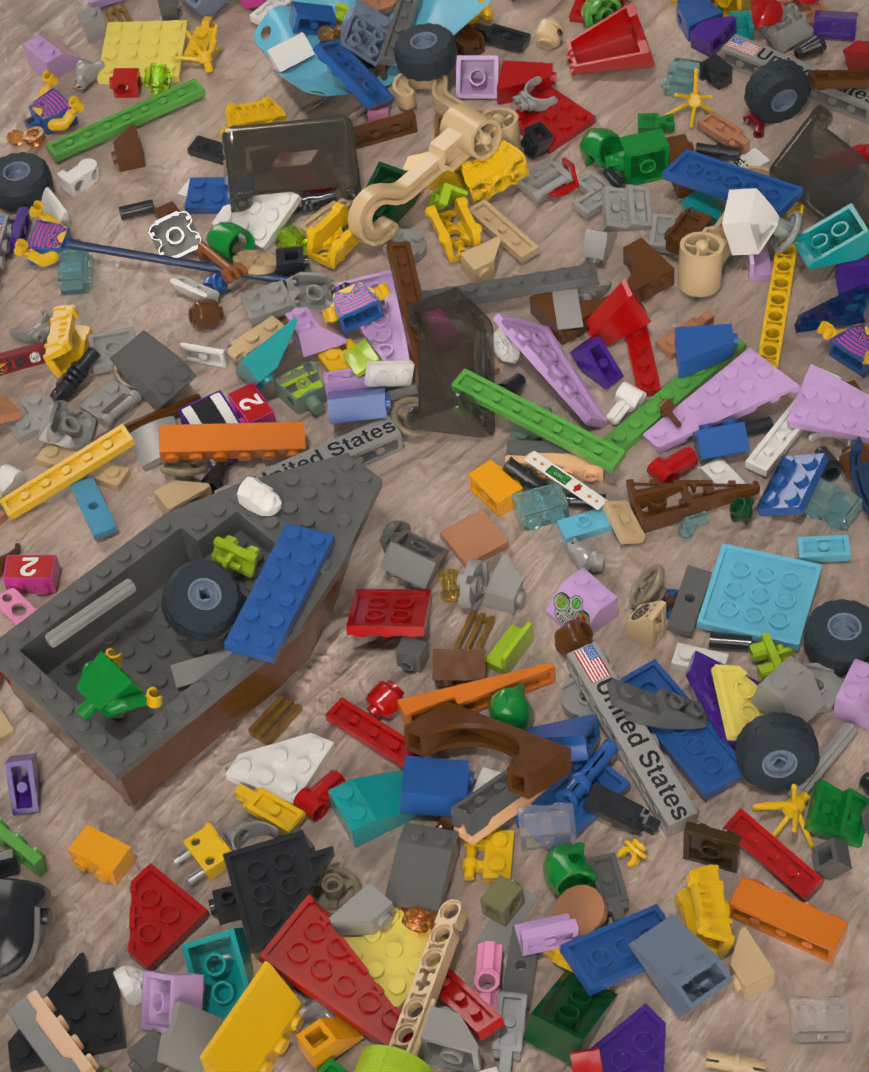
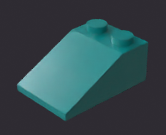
(834, 239)
(264, 360)
(369, 806)
(225, 966)

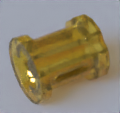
(450, 590)

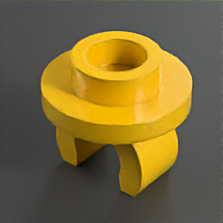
(636, 849)

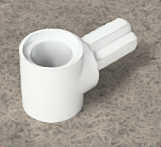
(627, 399)

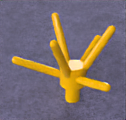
(204, 57)
(694, 100)
(792, 809)

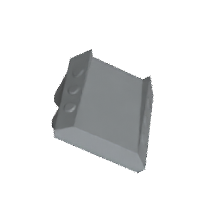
(789, 30)
(175, 235)
(311, 290)
(66, 427)

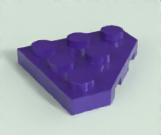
(702, 683)
(635, 1044)

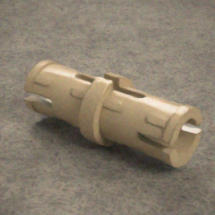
(734, 1062)

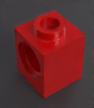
(126, 82)

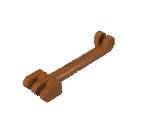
(228, 269)

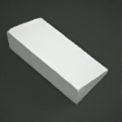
(290, 52)
(54, 207)
(194, 289)
(204, 355)

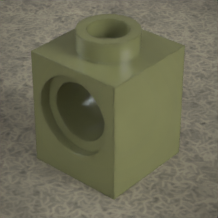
(502, 900)

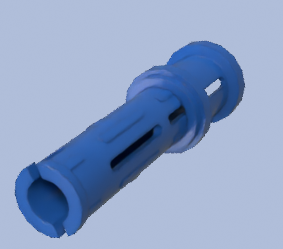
(581, 781)

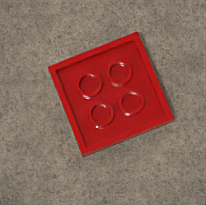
(562, 119)
(389, 612)

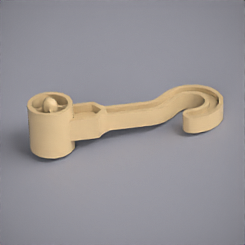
(442, 100)
(462, 135)
(704, 255)

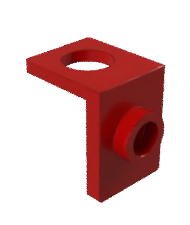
(565, 189)

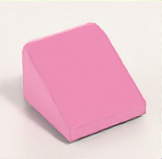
(378, 113)

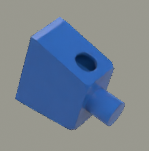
(692, 12)

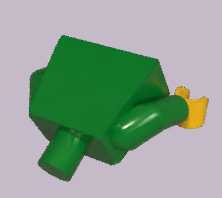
(111, 688)

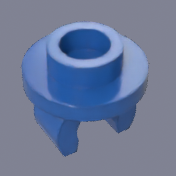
(216, 283)

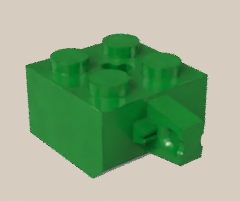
(641, 157)

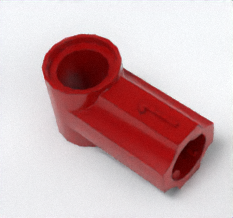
(672, 467)
(315, 800)

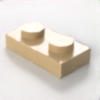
(623, 522)

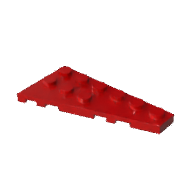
(331, 973)

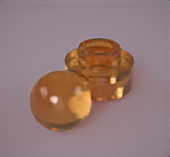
(326, 33)
(32, 136)
(418, 920)

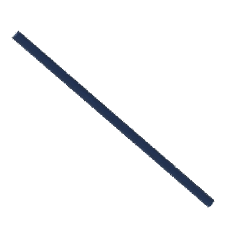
(167, 260)

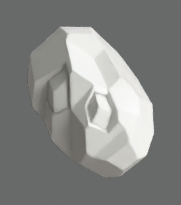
(505, 348)
(258, 497)
(130, 984)

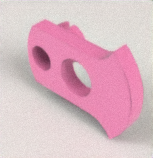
(15, 599)

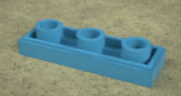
(94, 508)

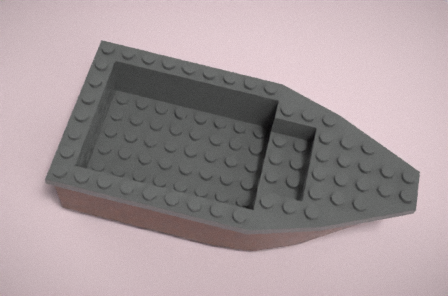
(151, 744)

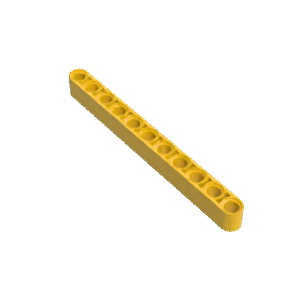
(779, 300)

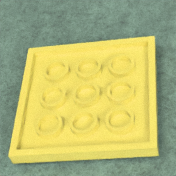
(143, 43)
(392, 956)

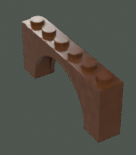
(648, 277)
(449, 726)

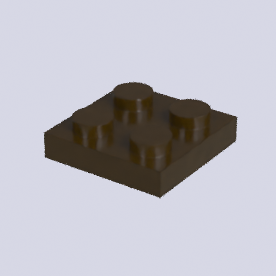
(712, 846)

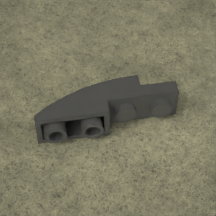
(656, 710)

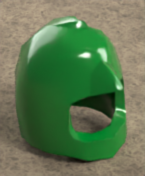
(598, 144)
(225, 236)
(512, 707)
(567, 867)

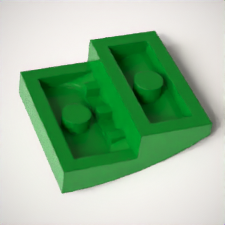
(836, 813)

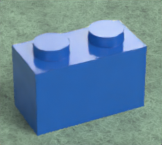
(310, 17)
(721, 440)

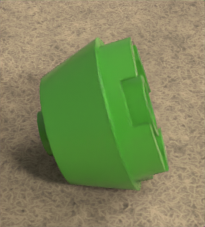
(597, 10)

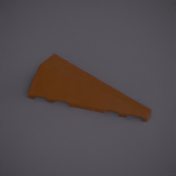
(667, 503)

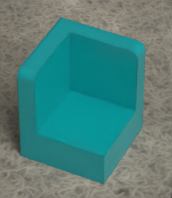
(744, 23)

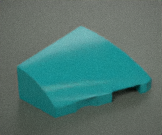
(705, 204)

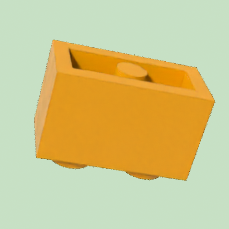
(494, 487)
(101, 855)

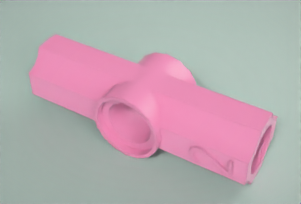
(489, 971)

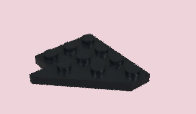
(273, 882)
(89, 1007)

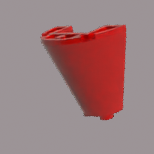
(611, 45)

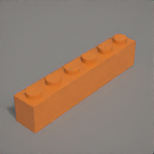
(231, 441)

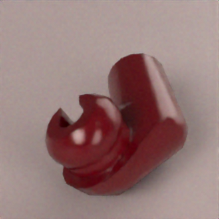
(759, 125)

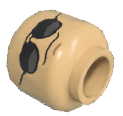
(548, 33)

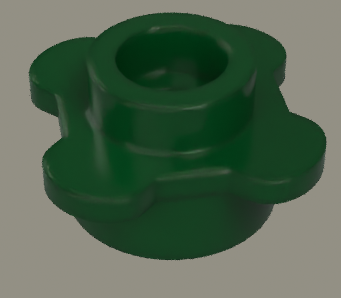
(741, 508)

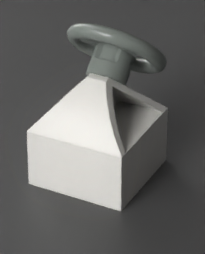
(752, 220)

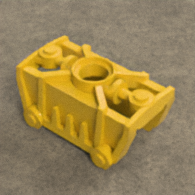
(253, 113)
(494, 173)
(466, 228)
(330, 236)
(66, 340)
(706, 909)

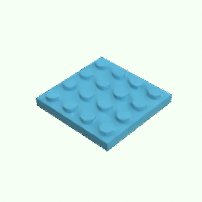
(759, 595)

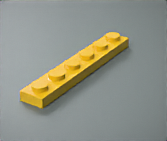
(67, 472)

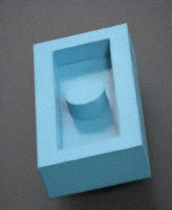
(584, 525)
(824, 548)

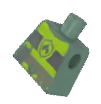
(302, 389)

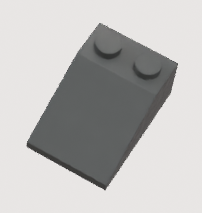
(153, 369)
(422, 867)

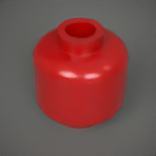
(383, 699)

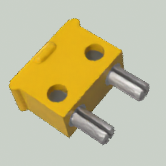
(207, 851)

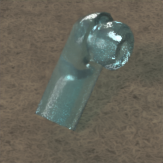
(688, 524)

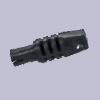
(311, 200)
(74, 375)

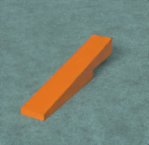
(476, 694)

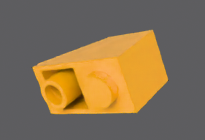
(327, 1039)

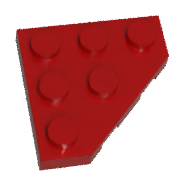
(159, 917)

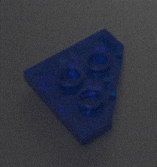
(842, 310)

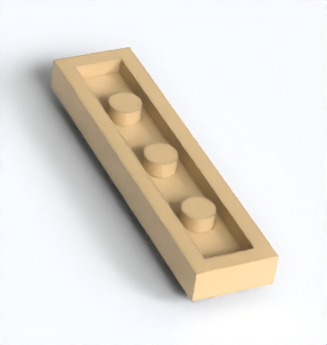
(498, 225)
(107, 475)

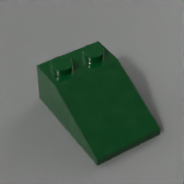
(389, 174)
(567, 1017)

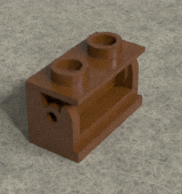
(469, 41)
(684, 225)
(458, 666)

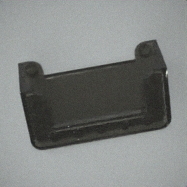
(289, 159)
(825, 168)
(451, 338)

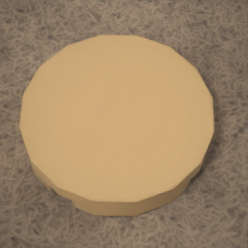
(256, 262)

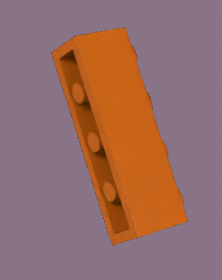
(788, 919)

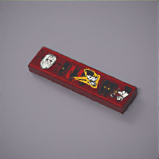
(22, 358)

